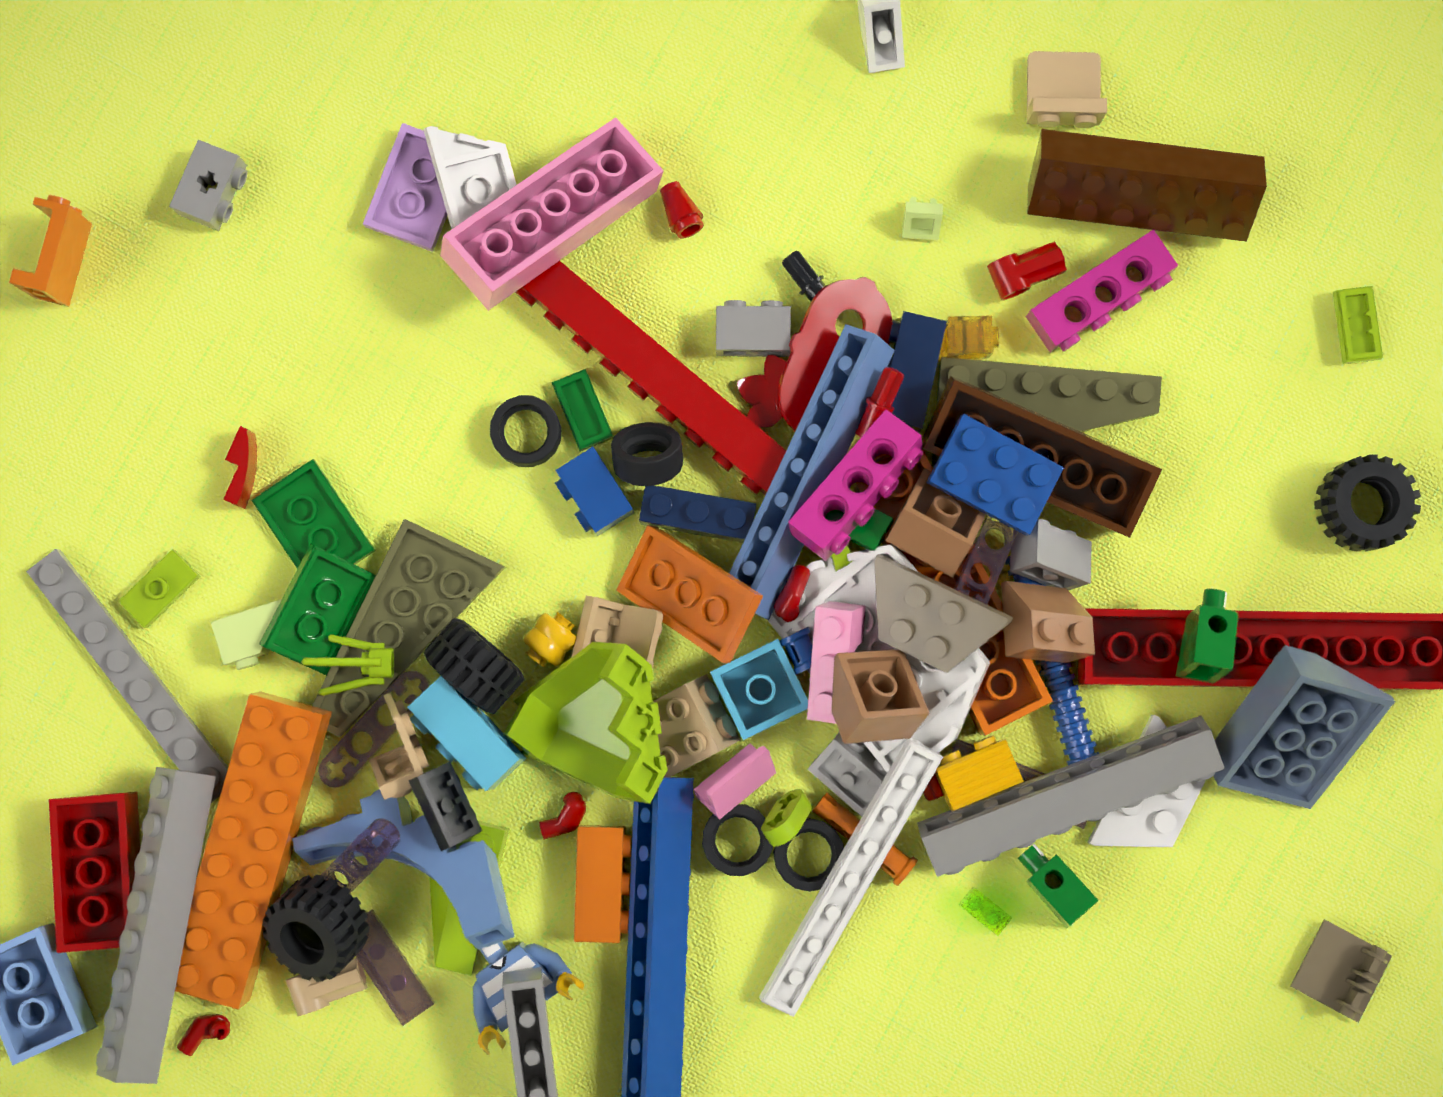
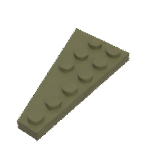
(1066, 395)
(407, 606)

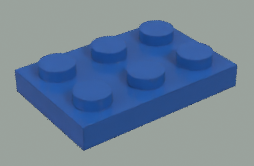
(995, 474)

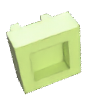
(922, 219)

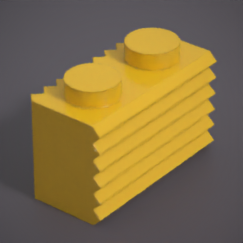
(977, 773)

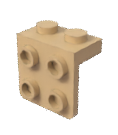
(1064, 89)
(621, 624)
(693, 725)
(403, 763)

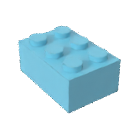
(465, 735)

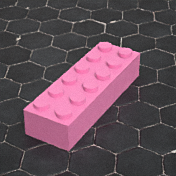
(550, 213)

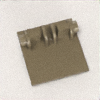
(1341, 970)

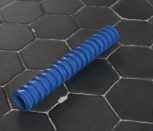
(1065, 702)

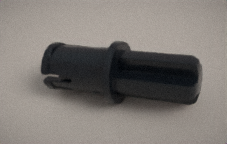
(803, 274)

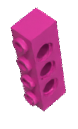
(1145, 254)
(885, 436)

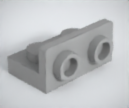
(849, 772)

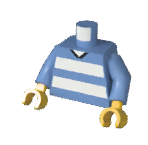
(488, 989)

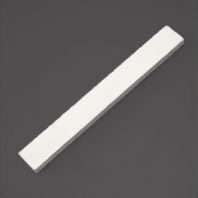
(850, 877)

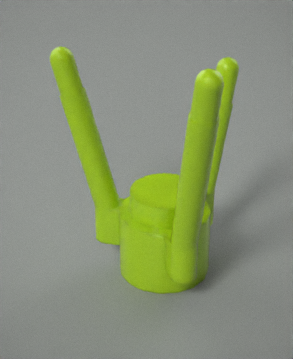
(376, 663)

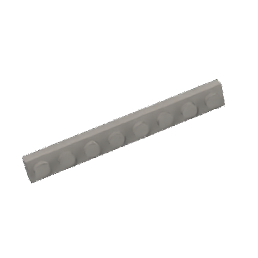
(127, 668)

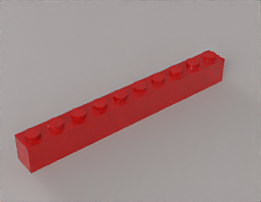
(656, 375)

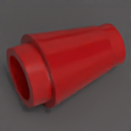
(681, 212)

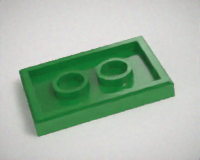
(309, 510)
(317, 604)

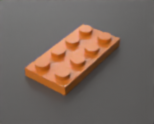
(690, 592)

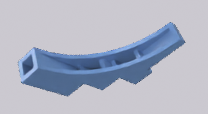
(466, 874)

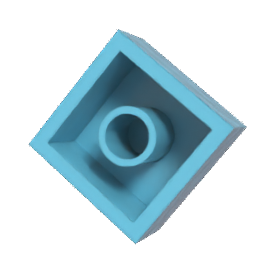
(760, 689)

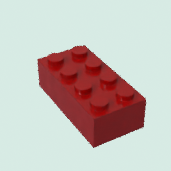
(93, 867)

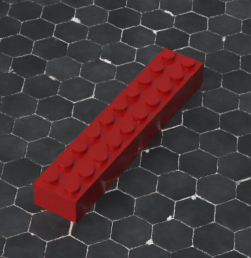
(1379, 648)

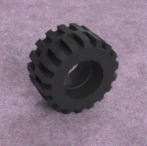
(1395, 493)
(473, 666)
(316, 928)

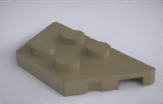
(930, 617)

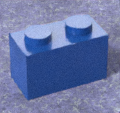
(594, 492)

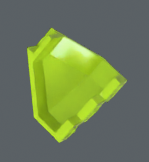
(596, 722)

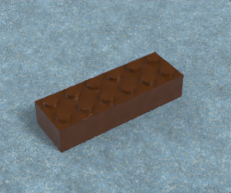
(1146, 185)
(1096, 477)

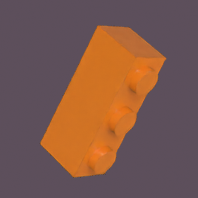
(601, 883)

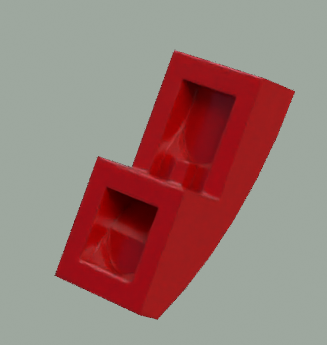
(244, 455)

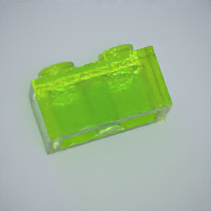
(985, 911)

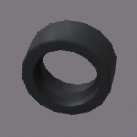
(514, 405)
(647, 470)
(725, 865)
(809, 883)

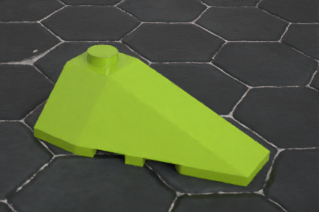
(451, 947)

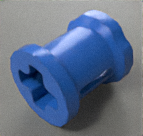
(799, 649)

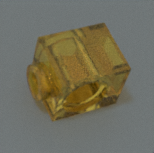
(970, 337)

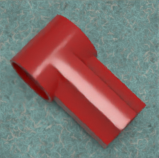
(1017, 274)

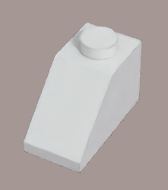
(881, 34)

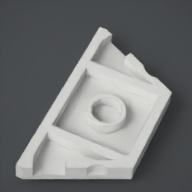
(468, 171)
(1152, 822)

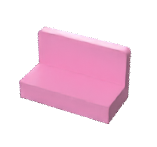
(736, 780)

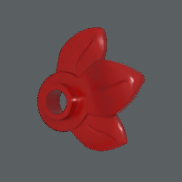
(762, 393)

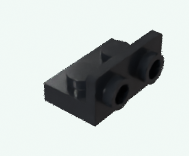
(445, 806)

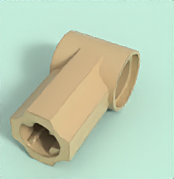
(313, 995)

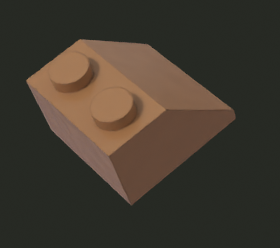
(935, 527)
(1045, 623)
(876, 697)

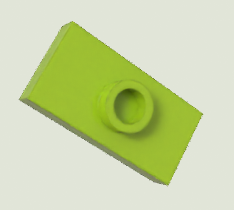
(1357, 325)
(159, 588)

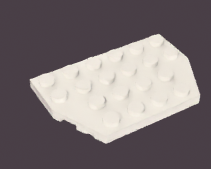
(945, 694)

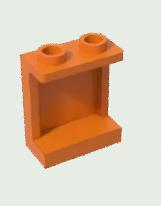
(60, 253)

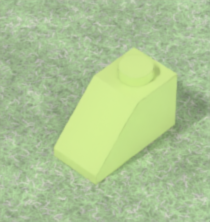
(241, 633)

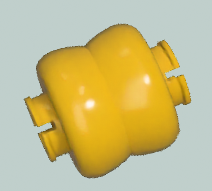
(550, 639)

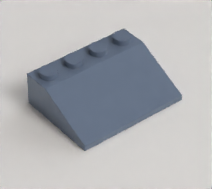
(1297, 728)

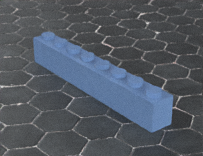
(811, 456)

